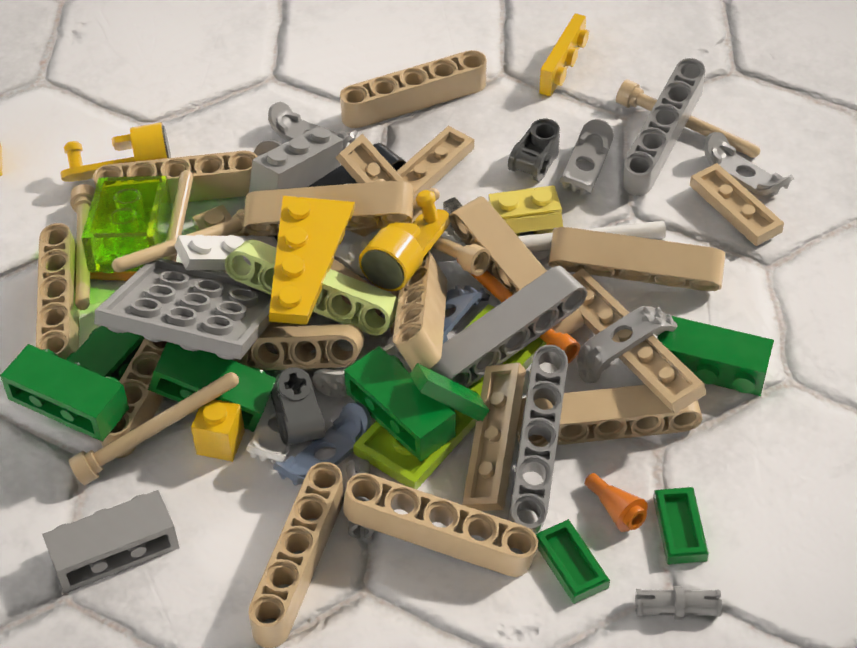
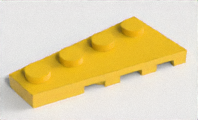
(304, 254)

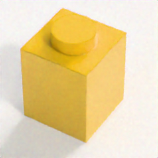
(218, 430)

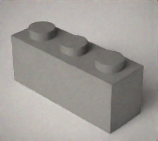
(297, 161)
(111, 540)

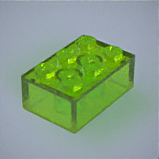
(125, 218)

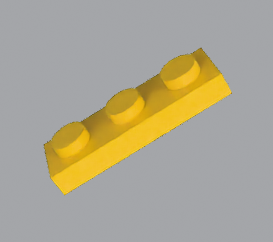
(563, 55)

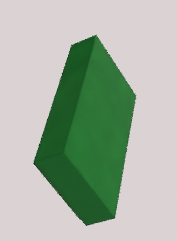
(449, 392)
(680, 525)
(572, 561)

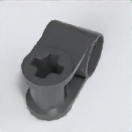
(536, 149)
(297, 413)

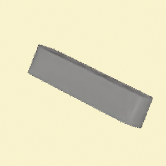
(663, 127)
(510, 326)
(543, 423)

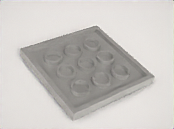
(188, 309)

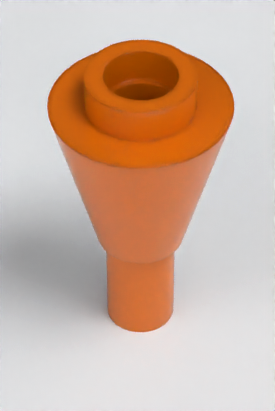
(623, 507)

